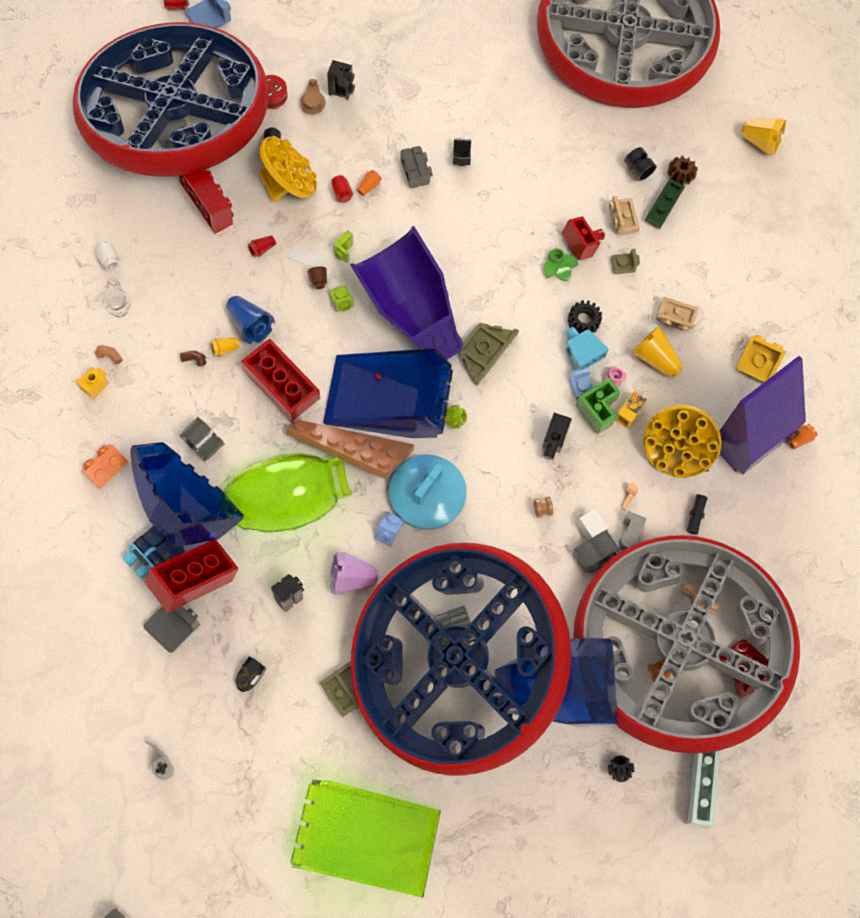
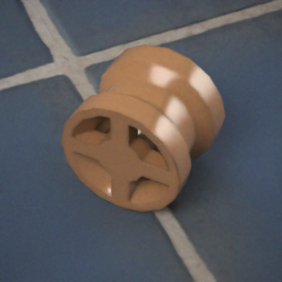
(543, 507)

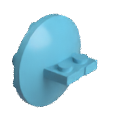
(427, 492)

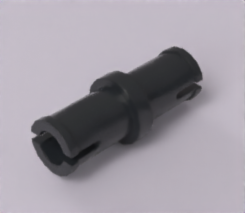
(696, 514)

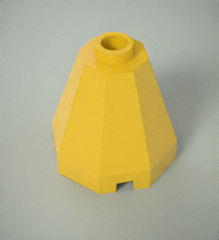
(765, 133)

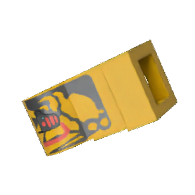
(630, 409)

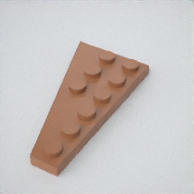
(365, 451)

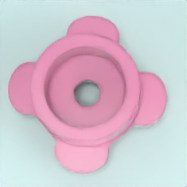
(614, 371)

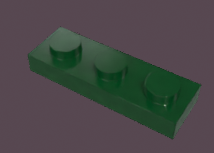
(664, 203)

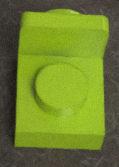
(342, 245)
(341, 298)

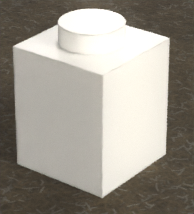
(591, 524)

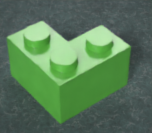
(596, 403)

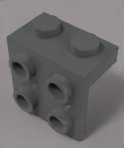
(173, 627)

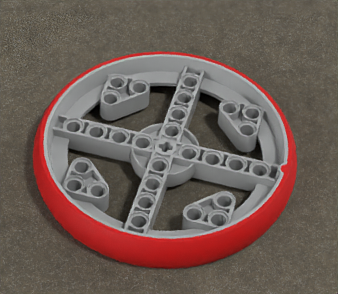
(629, 28)
(763, 597)

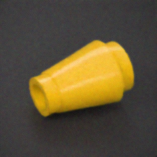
(224, 345)

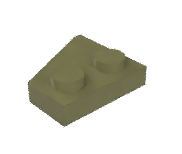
(340, 689)

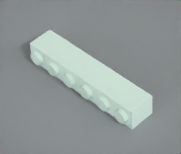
(703, 785)

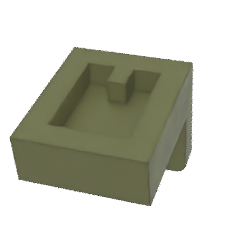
(625, 262)

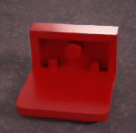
(748, 650)

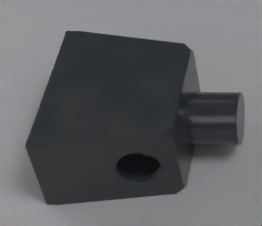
(557, 430)

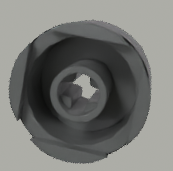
(201, 439)

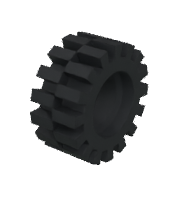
(588, 309)

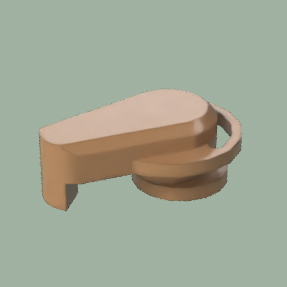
(312, 98)

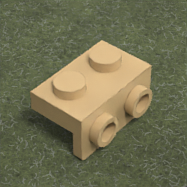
(624, 215)

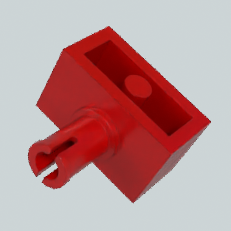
(581, 238)

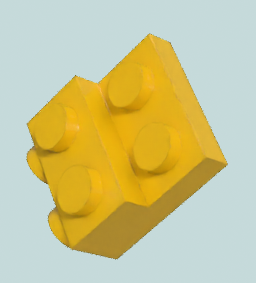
(760, 358)

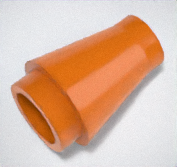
(369, 182)
(803, 436)

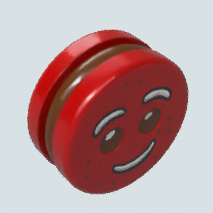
(277, 91)

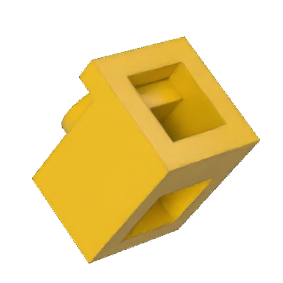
(90, 386)

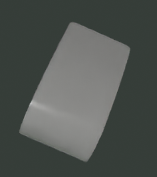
(164, 760)

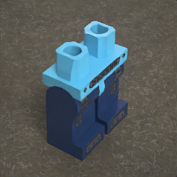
(150, 551)

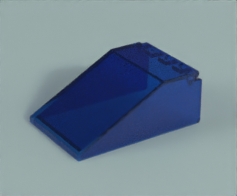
(401, 403)

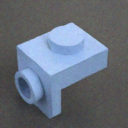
(388, 528)

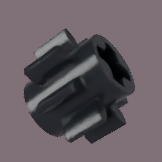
(621, 768)

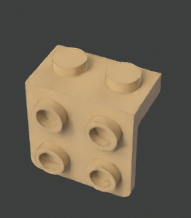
(677, 312)

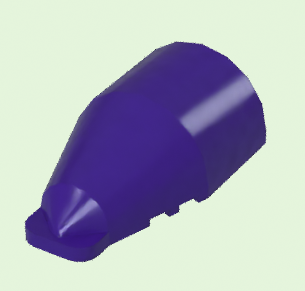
(411, 293)

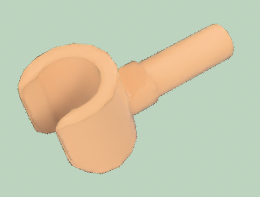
(632, 489)

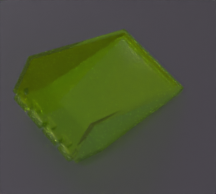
(366, 838)

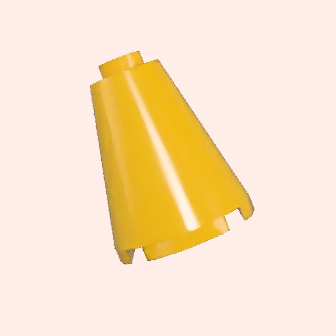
(659, 353)

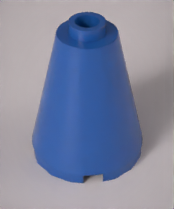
(250, 319)

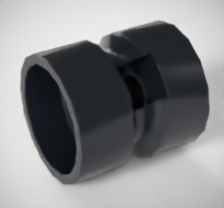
(640, 163)

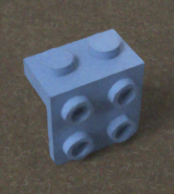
(210, 13)

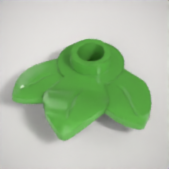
(559, 267)

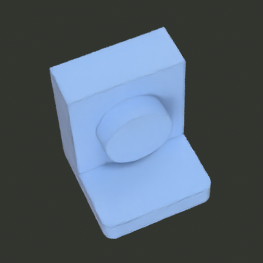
(580, 381)

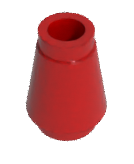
(262, 245)

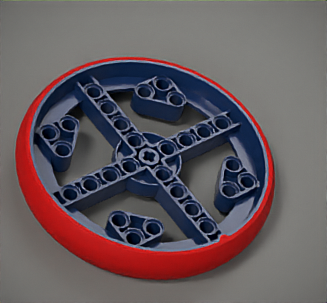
(170, 99)
(550, 671)

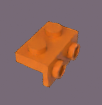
(104, 465)

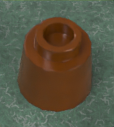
(318, 277)

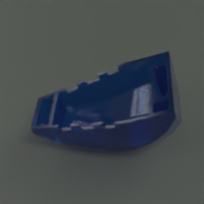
(178, 499)
(590, 688)

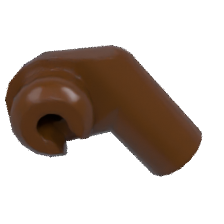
(199, 357)

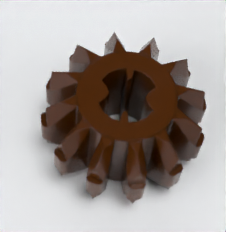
(682, 170)

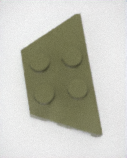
(484, 348)

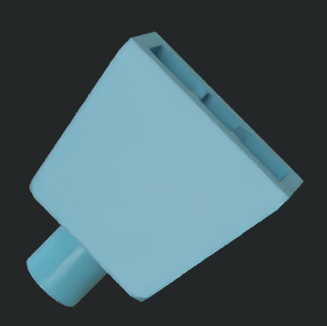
(584, 348)

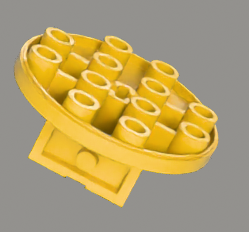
(285, 170)
(682, 441)

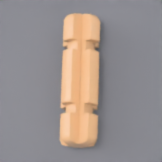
(689, 589)

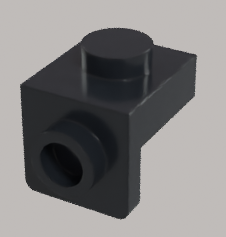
(462, 152)

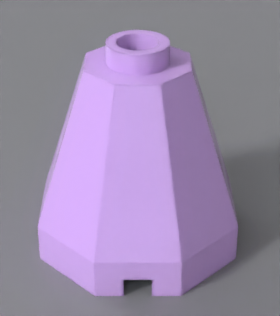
(351, 574)

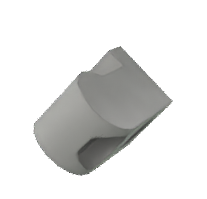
(171, 126)
(633, 531)

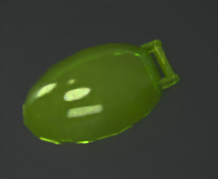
(286, 491)

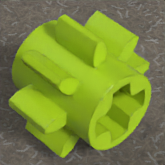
(455, 416)

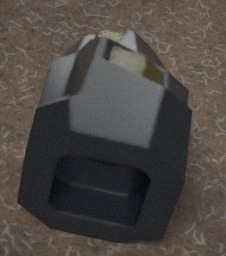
(249, 674)

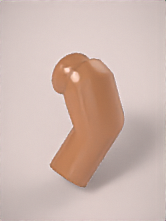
(103, 350)

